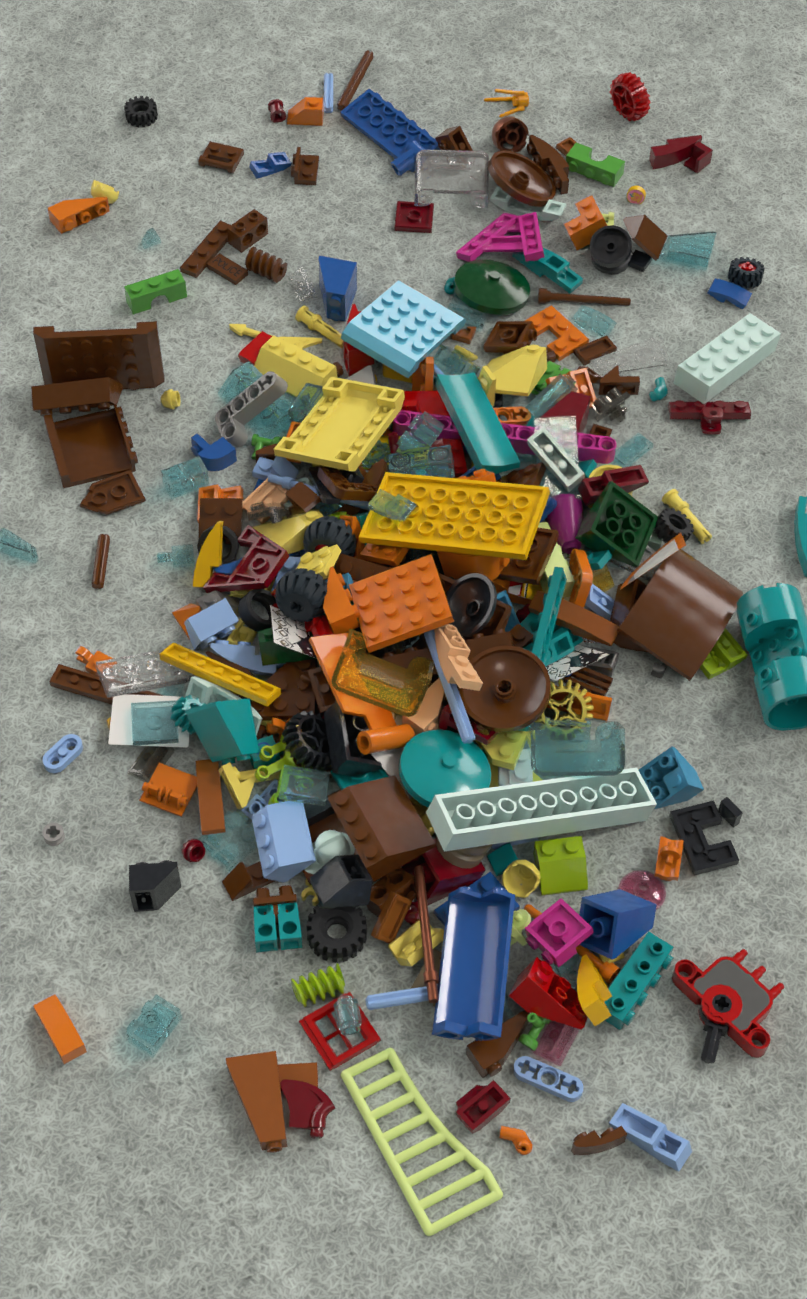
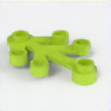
(274, 767)

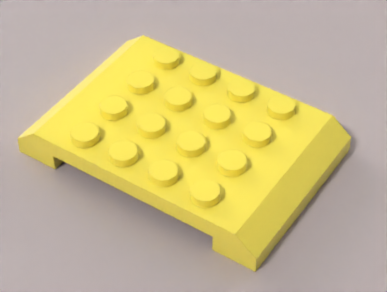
(343, 424)

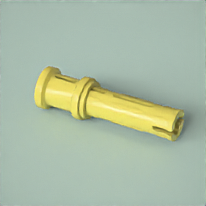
(316, 323)
(673, 500)

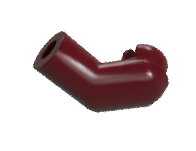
(392, 440)

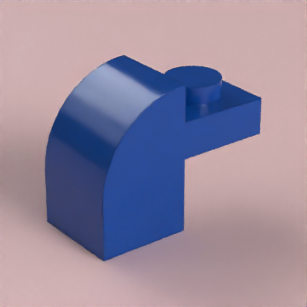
(214, 456)

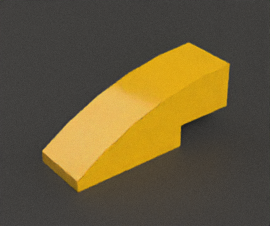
(209, 556)
(592, 992)

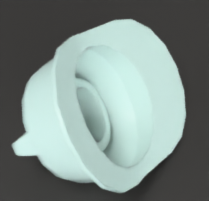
(327, 846)

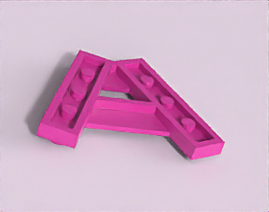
(493, 239)

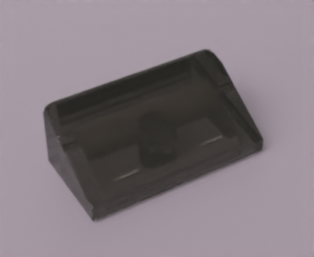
(148, 760)

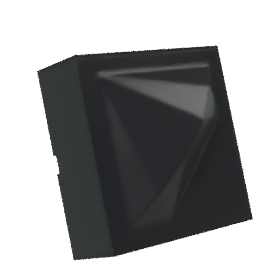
(730, 812)

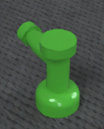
(260, 442)
(529, 1039)

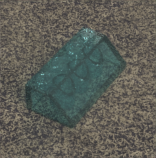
(271, 420)

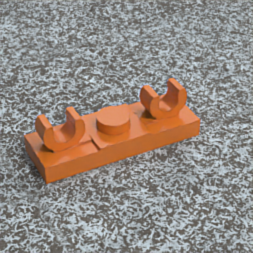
(601, 704)

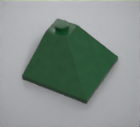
(618, 525)
(274, 653)

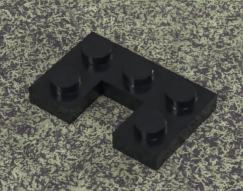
(689, 824)

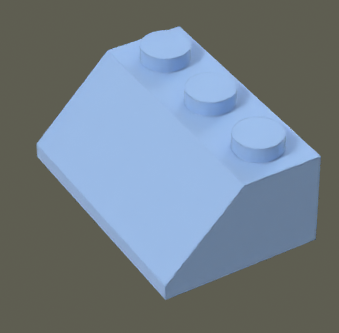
(283, 840)

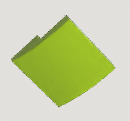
(723, 656)

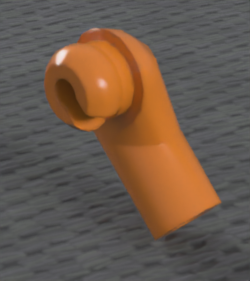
(518, 1137)

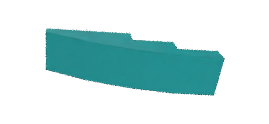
(800, 531)

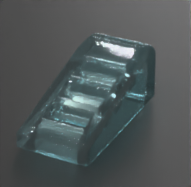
(17, 547)

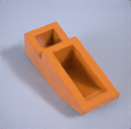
(60, 1029)

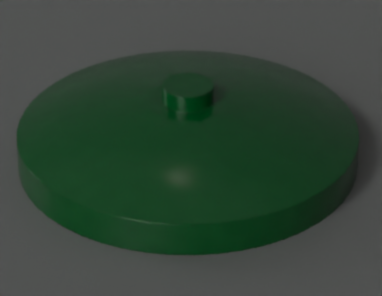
(491, 287)

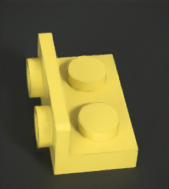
(408, 946)

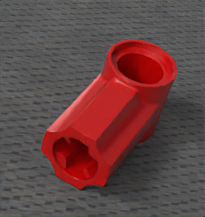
(319, 626)

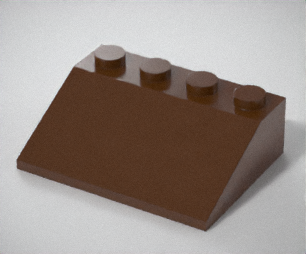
(381, 824)

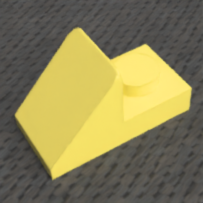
(239, 791)

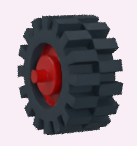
(746, 272)

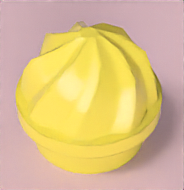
(171, 399)

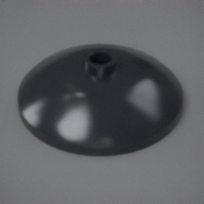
(472, 603)

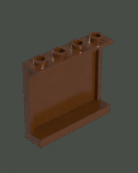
(91, 446)

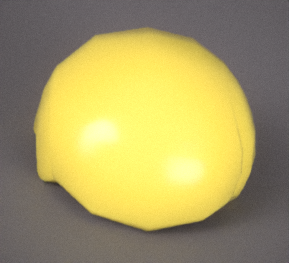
(102, 190)
(522, 873)

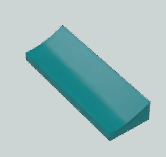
(477, 423)

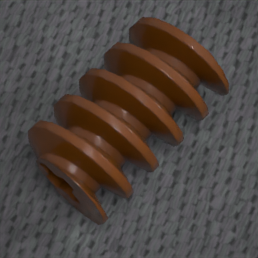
(265, 265)

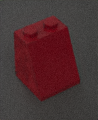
(571, 405)
(441, 875)

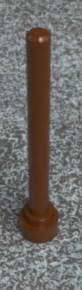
(545, 296)

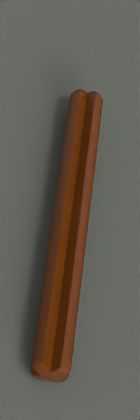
(355, 80)

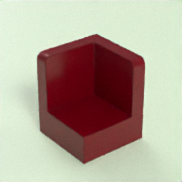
(700, 158)

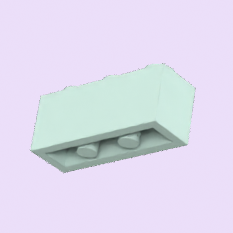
(555, 459)

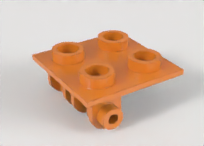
(169, 789)

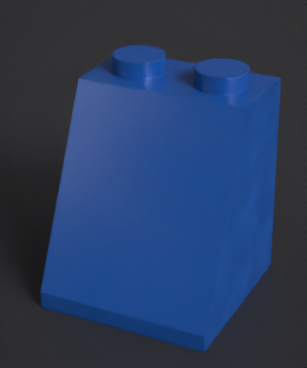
(337, 286)
(616, 920)

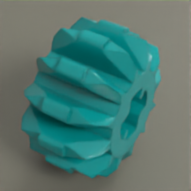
(179, 713)

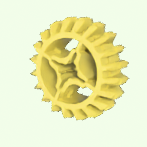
(569, 700)

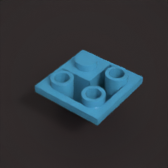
(671, 778)

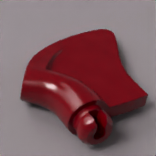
(307, 1106)

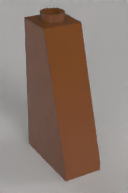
(260, 1093)

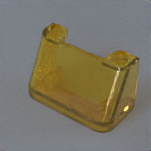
(379, 680)

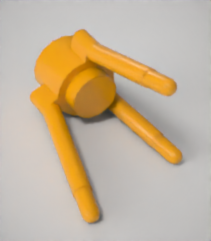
(519, 99)

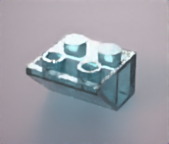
(422, 435)

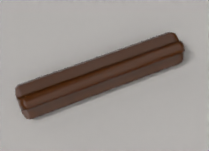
(100, 561)

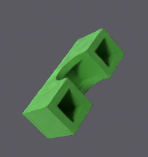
(606, 171)
(140, 294)

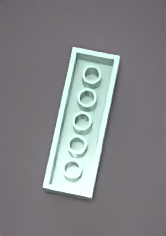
(726, 358)

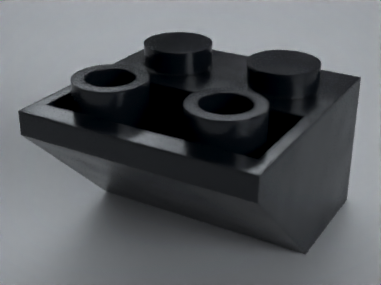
(342, 882)
(153, 884)

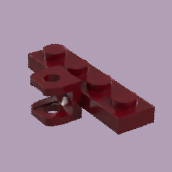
(709, 413)

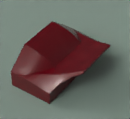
(481, 1105)

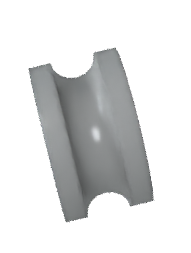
(53, 827)

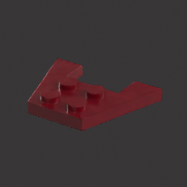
(255, 569)

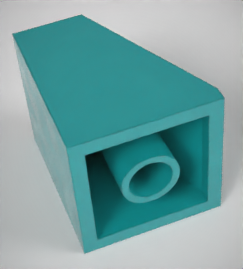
(225, 729)

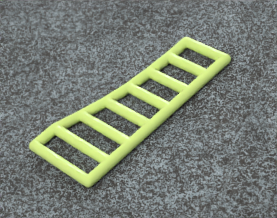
(443, 1134)

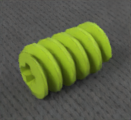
(318, 986)

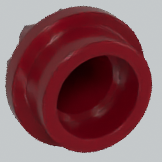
(193, 850)
(412, 914)

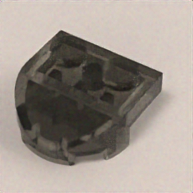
(274, 510)

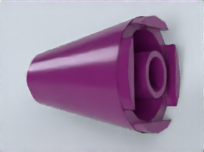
(567, 520)

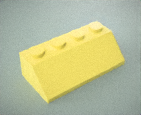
(293, 365)

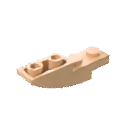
(454, 660)

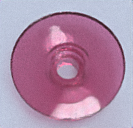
(655, 888)

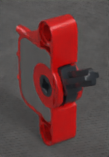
(742, 999)

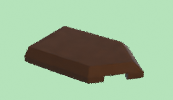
(113, 494)

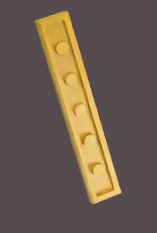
(220, 674)

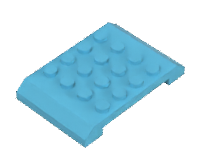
(401, 328)

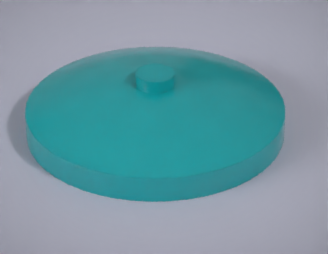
(442, 764)

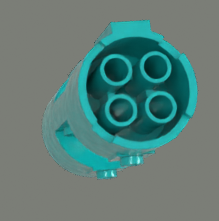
(776, 638)

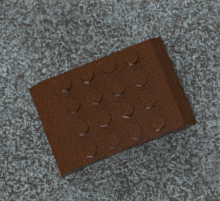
(123, 355)

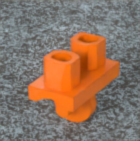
(668, 859)

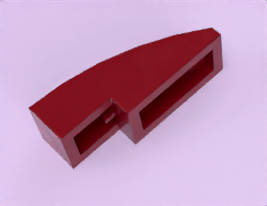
(673, 152)
(626, 478)

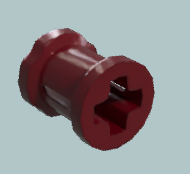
(277, 113)

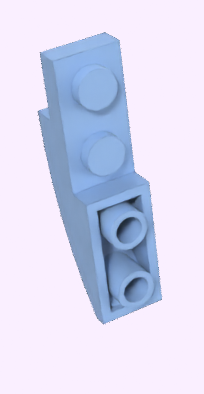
(243, 655)

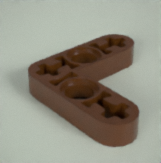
(342, 489)

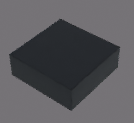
(640, 260)

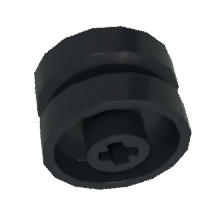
(611, 250)

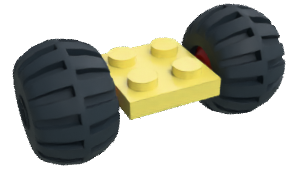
(303, 590)

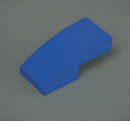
(275, 163)
(725, 290)

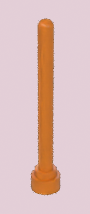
(607, 970)

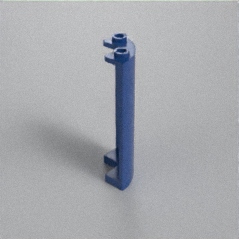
(474, 964)

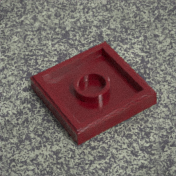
(413, 218)

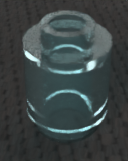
(347, 1015)

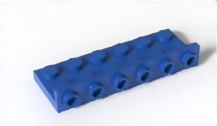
(386, 125)

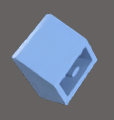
(211, 623)

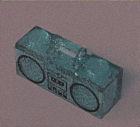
(430, 462)

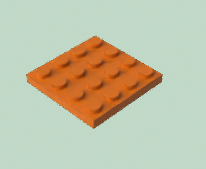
(401, 603)

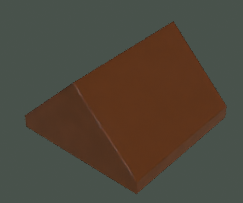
(646, 234)

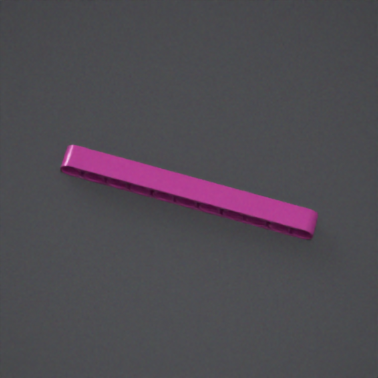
(590, 446)

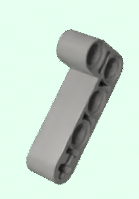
(247, 405)

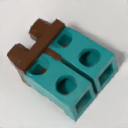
(274, 911)

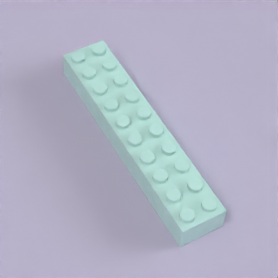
(539, 809)

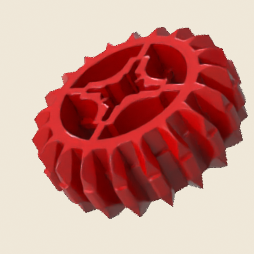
(630, 96)

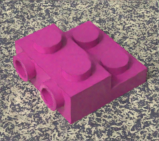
(557, 933)

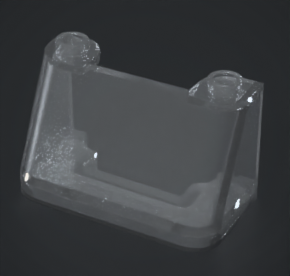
(451, 174)

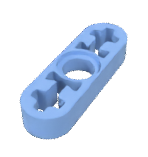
(544, 1068)

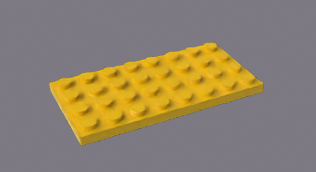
(460, 516)

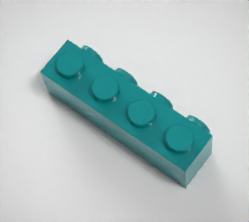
(636, 977)

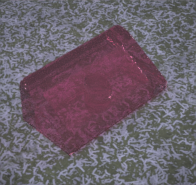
(556, 1042)

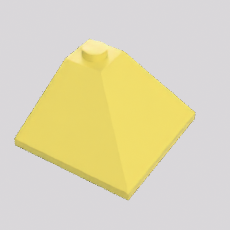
(519, 370)
(290, 531)

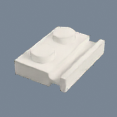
(521, 773)

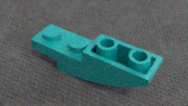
(554, 268)
(561, 645)

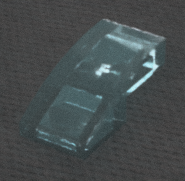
(599, 322)
(392, 507)

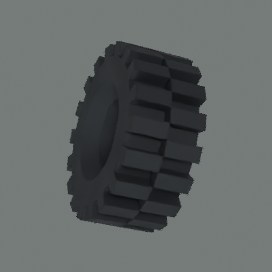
(331, 947)

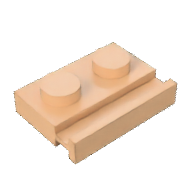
(268, 493)

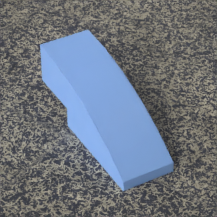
(652, 1136)

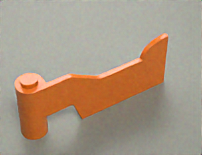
(383, 730)

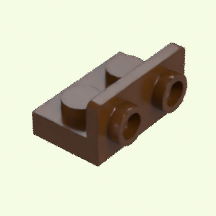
(305, 168)

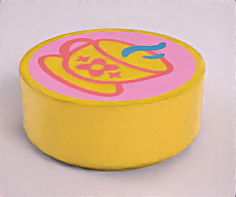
(636, 195)

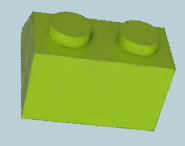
(561, 865)

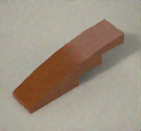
(579, 620)
(210, 797)

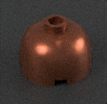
(511, 131)

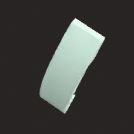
(552, 210)
(210, 692)

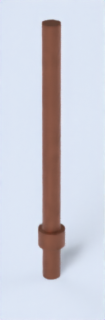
(430, 975)

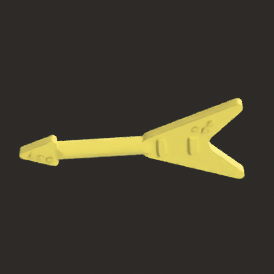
(300, 342)

